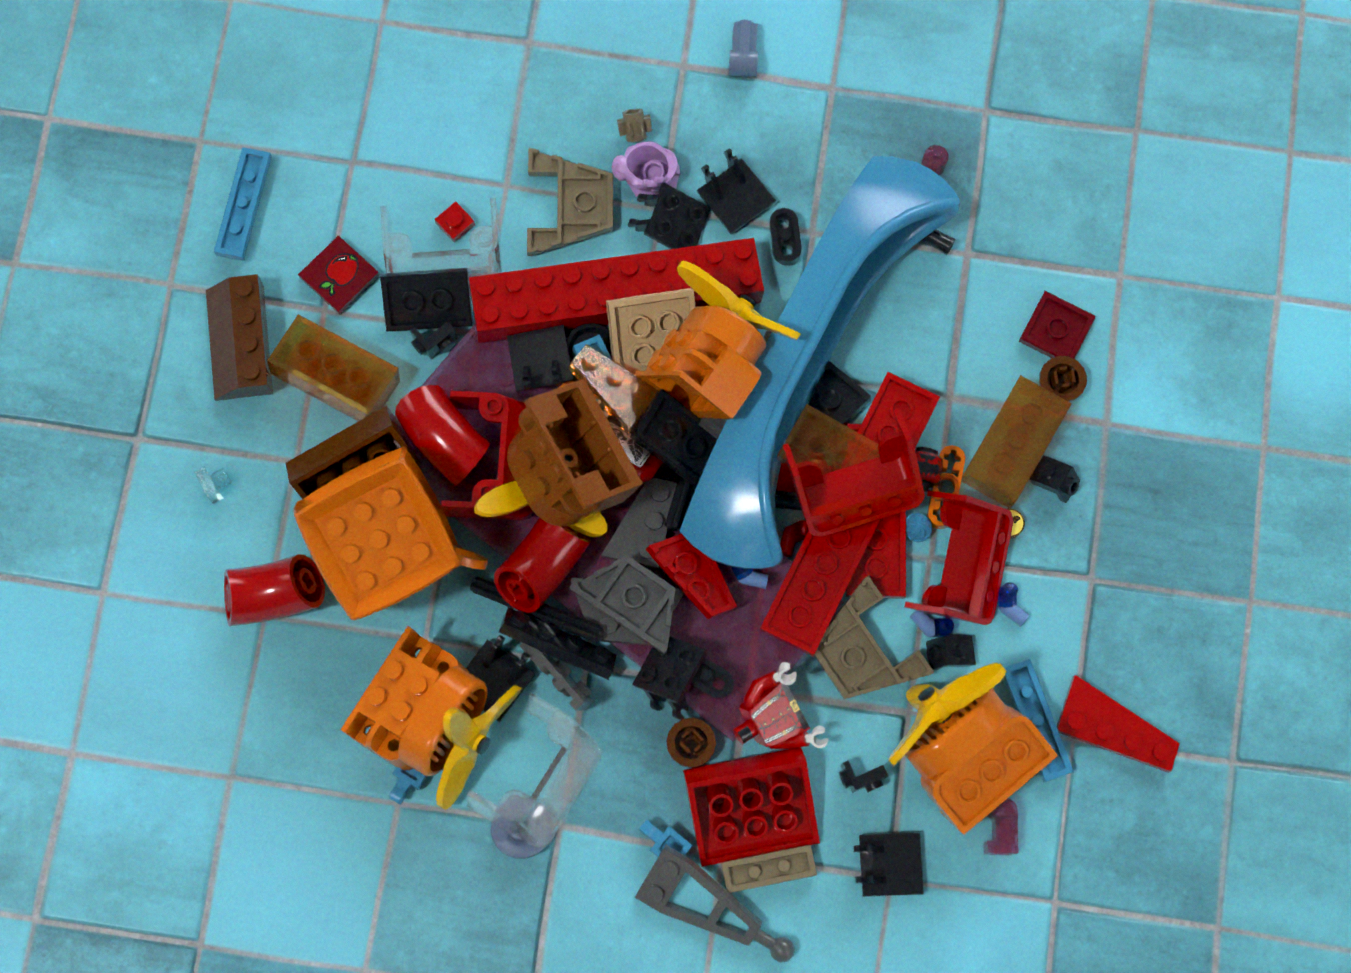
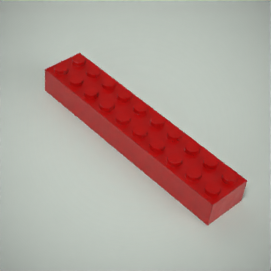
(579, 290)

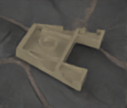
(582, 206)
(853, 656)

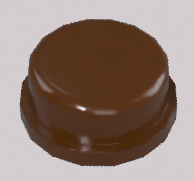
(1063, 377)
(691, 742)

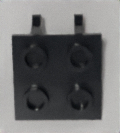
(735, 194)
(675, 218)
(540, 358)
(499, 672)
(670, 674)
(890, 864)

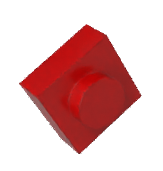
(454, 221)

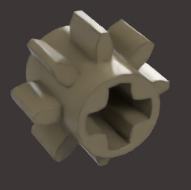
(634, 125)

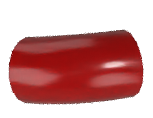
(441, 432)
(539, 565)
(272, 590)

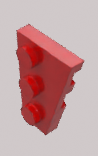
(694, 575)

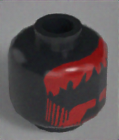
(929, 466)

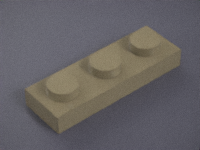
(769, 869)

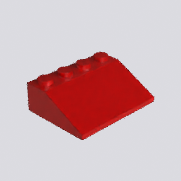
(751, 806)

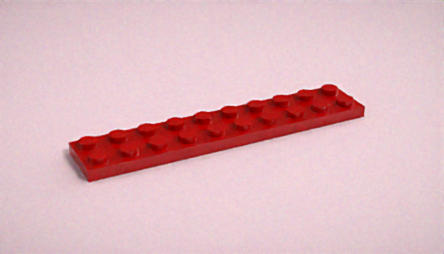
(828, 562)

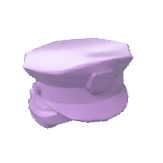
(646, 168)

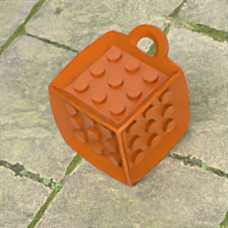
(380, 534)

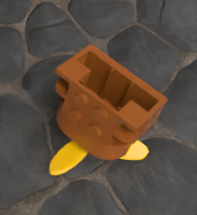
(564, 463)

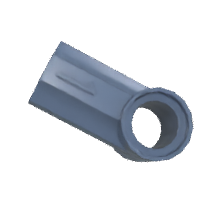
(743, 54)

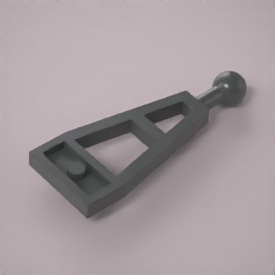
(663, 881)

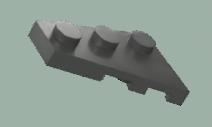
(643, 524)
(562, 679)

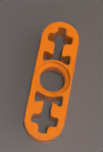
(957, 468)

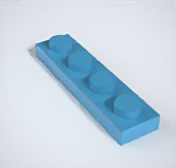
(242, 204)
(1031, 702)

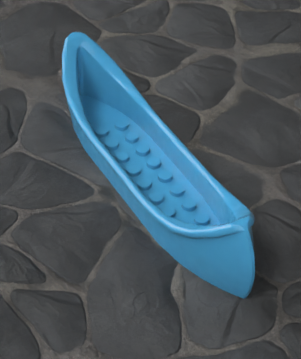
(876, 223)

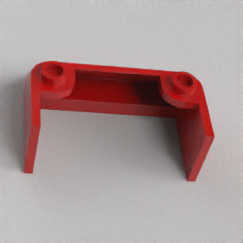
(493, 409)
(861, 490)
(972, 560)

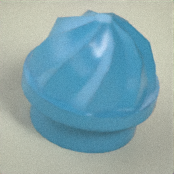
(918, 527)

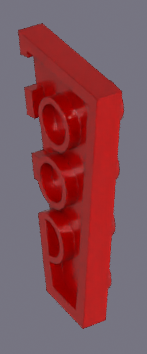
(1108, 725)

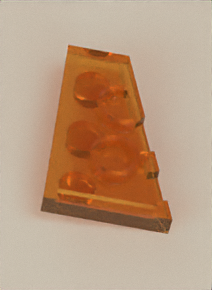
(616, 387)

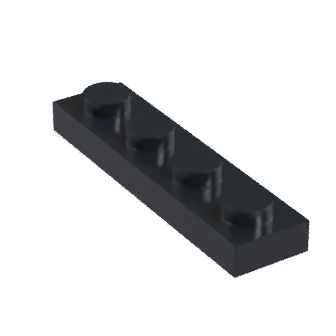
(558, 643)

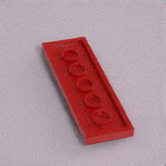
(884, 556)

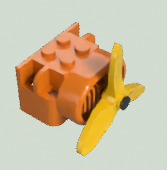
(714, 350)
(426, 714)
(971, 746)

